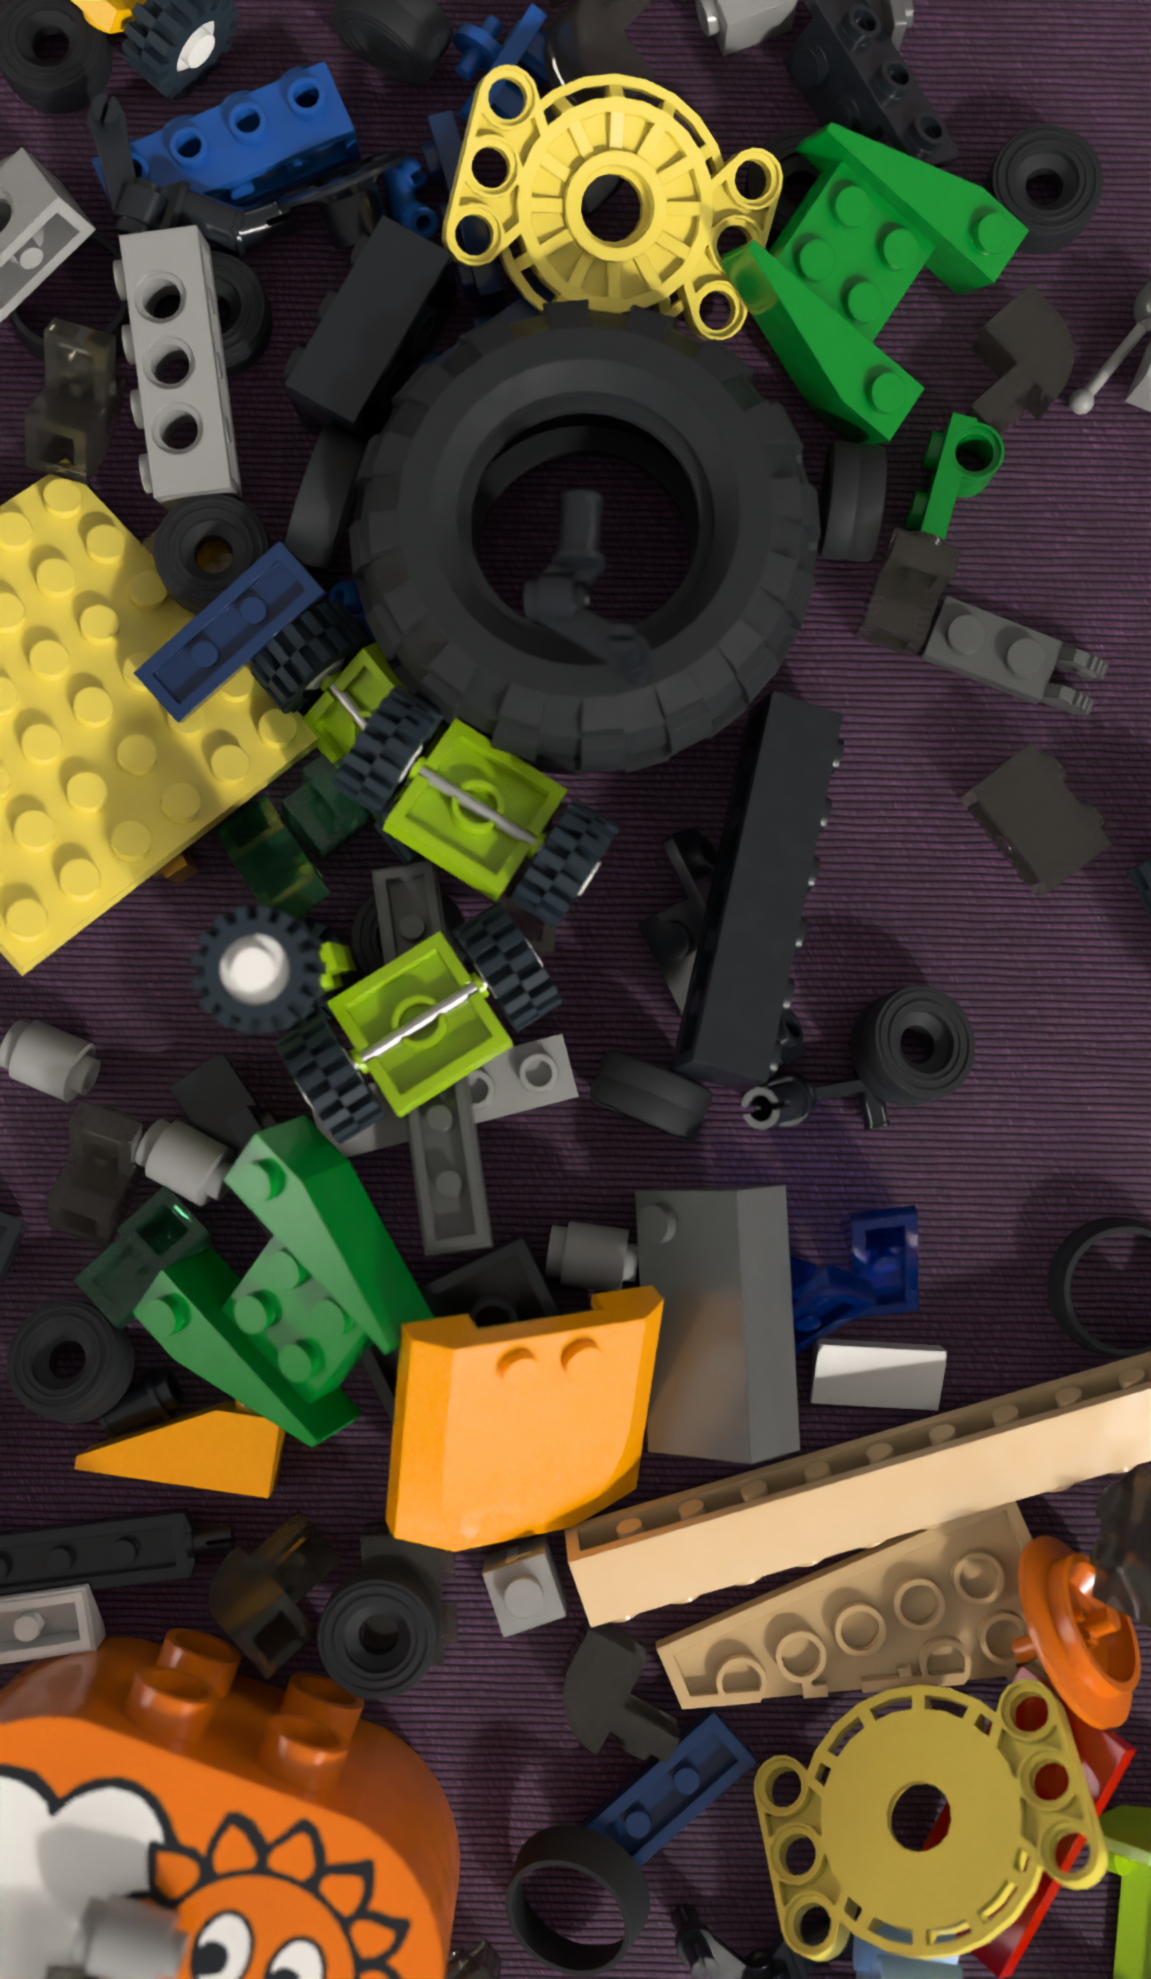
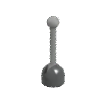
(1082, 400)

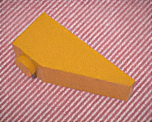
(210, 1449)

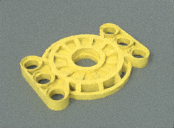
(623, 137)
(990, 1835)

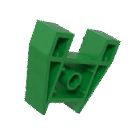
(851, 261)
(307, 1302)

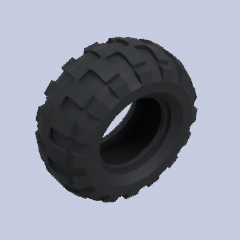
(603, 389)

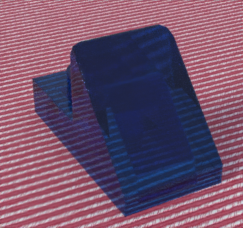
(885, 1251)
(825, 1300)

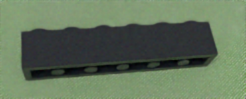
(759, 894)

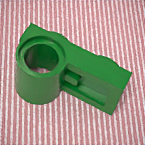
(933, 509)

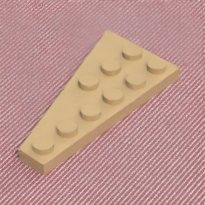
(887, 1618)

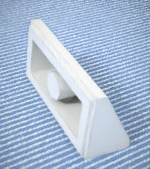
(877, 1374)
(49, 1623)

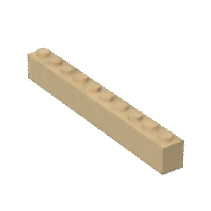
(863, 1491)

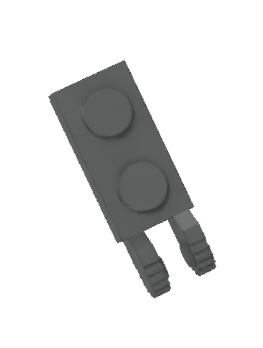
(1008, 656)

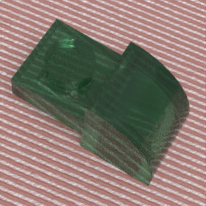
(321, 814)
(272, 859)
(150, 1240)

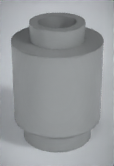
(49, 1059)
(185, 1161)
(591, 1256)
(129, 1940)

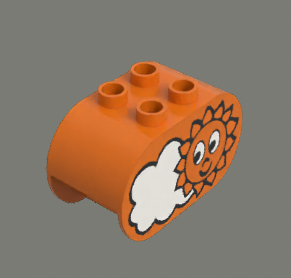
(240, 1804)

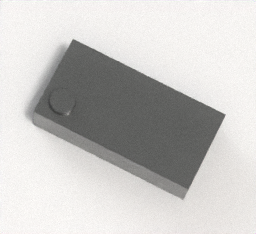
(726, 1321)

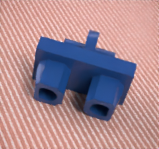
(521, 48)

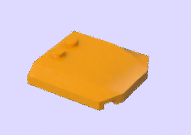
(519, 1421)

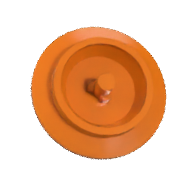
(1079, 1640)

